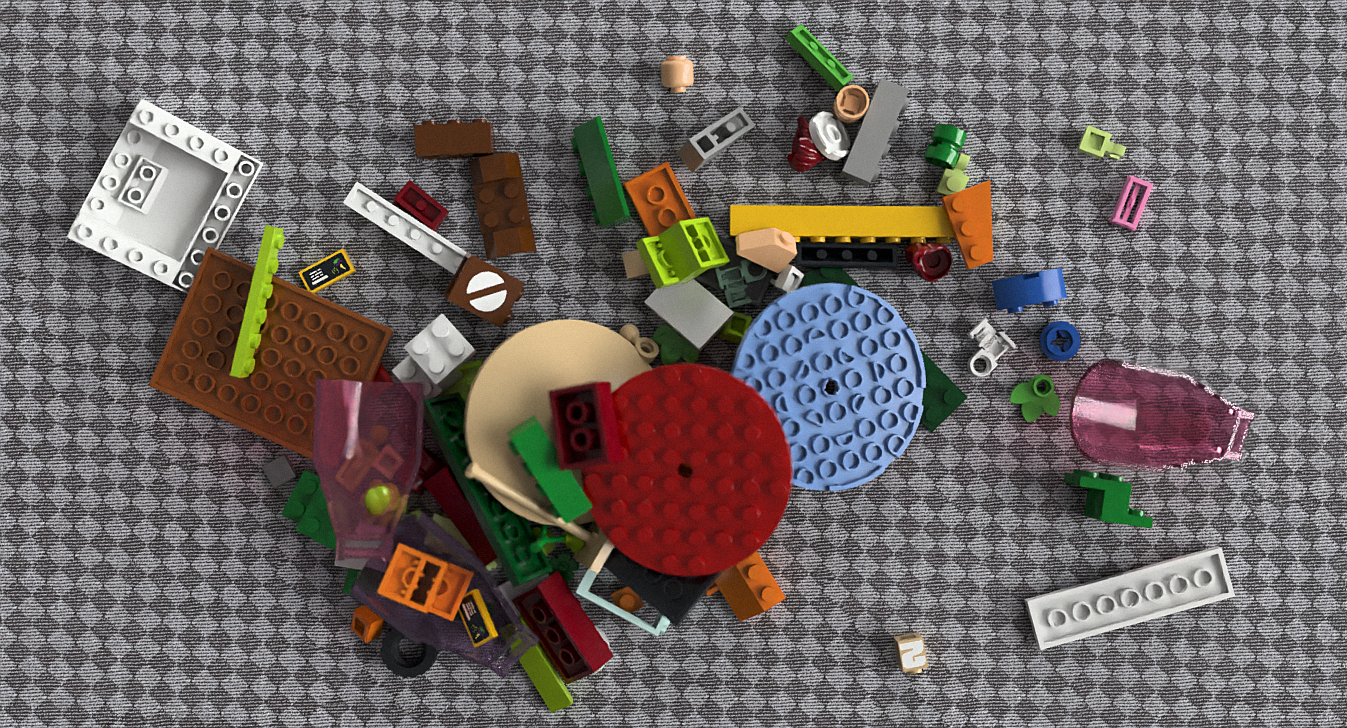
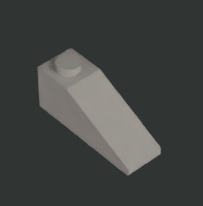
(715, 139)

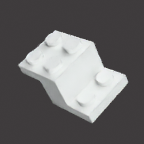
(435, 357)

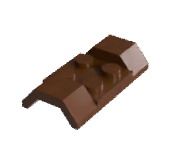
(502, 205)

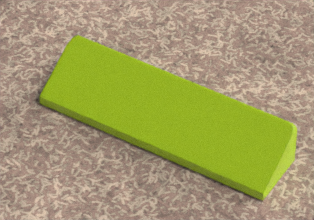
(544, 676)

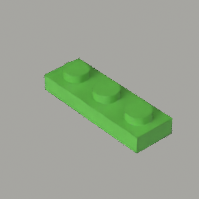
(819, 57)

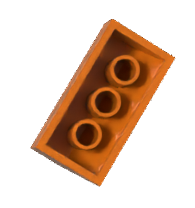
(749, 588)

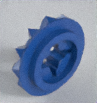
(1069, 347)

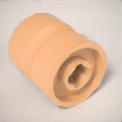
(850, 104)

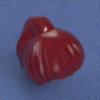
(804, 151)
(929, 260)

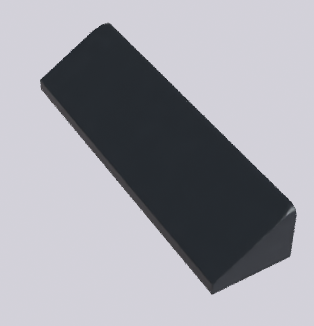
(846, 256)

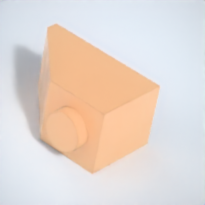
(767, 248)

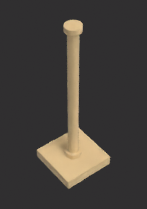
(596, 543)

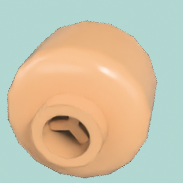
(677, 73)

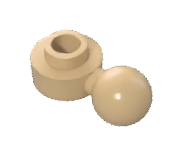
(645, 346)

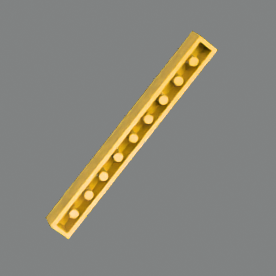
(845, 222)

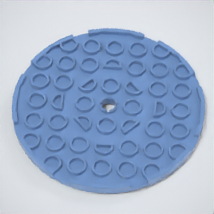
(876, 372)

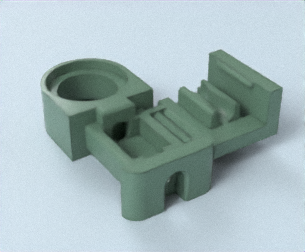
(735, 283)

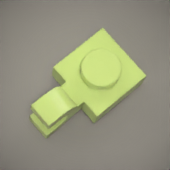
(1097, 142)
(954, 180)

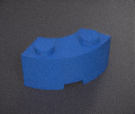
(1029, 289)

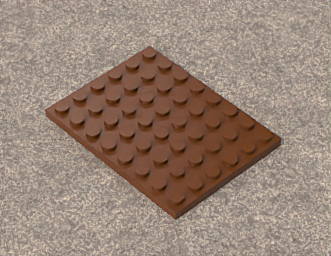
(299, 343)

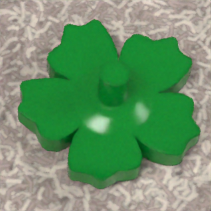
(564, 566)

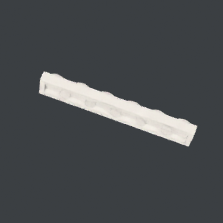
(404, 227)

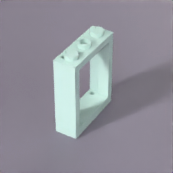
(659, 625)

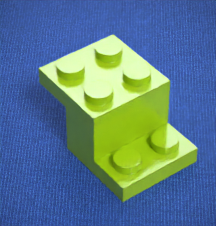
(682, 252)

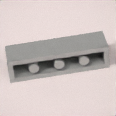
(874, 132)

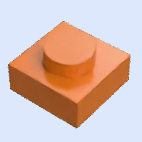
(627, 599)

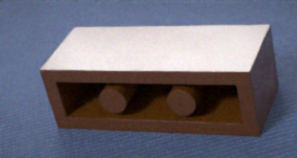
(454, 139)

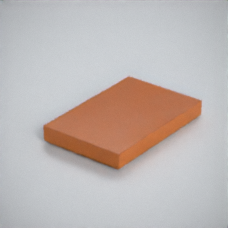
(658, 199)

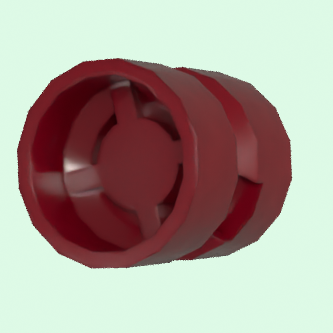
(429, 467)

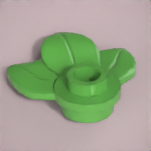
(674, 346)
(1033, 401)

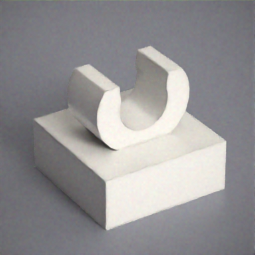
(788, 279)

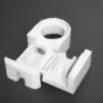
(993, 346)

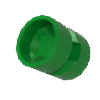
(945, 144)

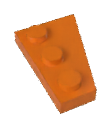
(971, 223)

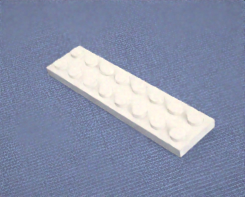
(1129, 597)

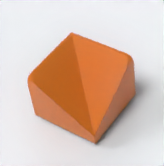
(366, 624)

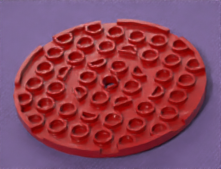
(736, 480)

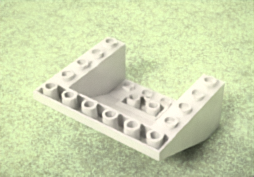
(164, 197)

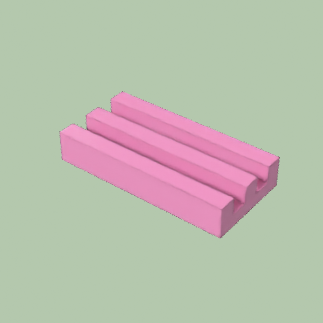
(1122, 199)

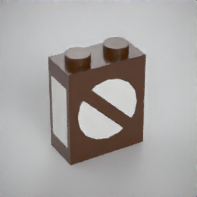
(484, 290)

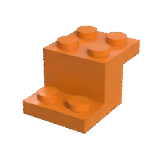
(425, 582)

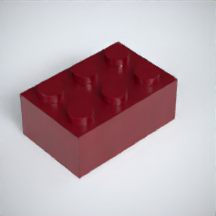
(585, 425)

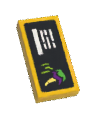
(327, 271)
(477, 618)

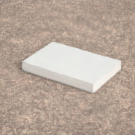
(690, 311)

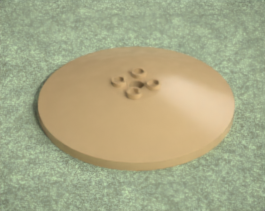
(516, 386)

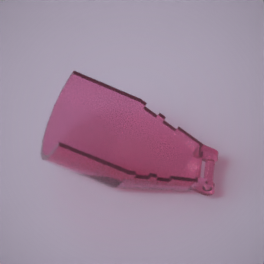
(1153, 418)
(363, 441)

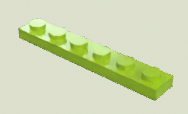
(255, 310)

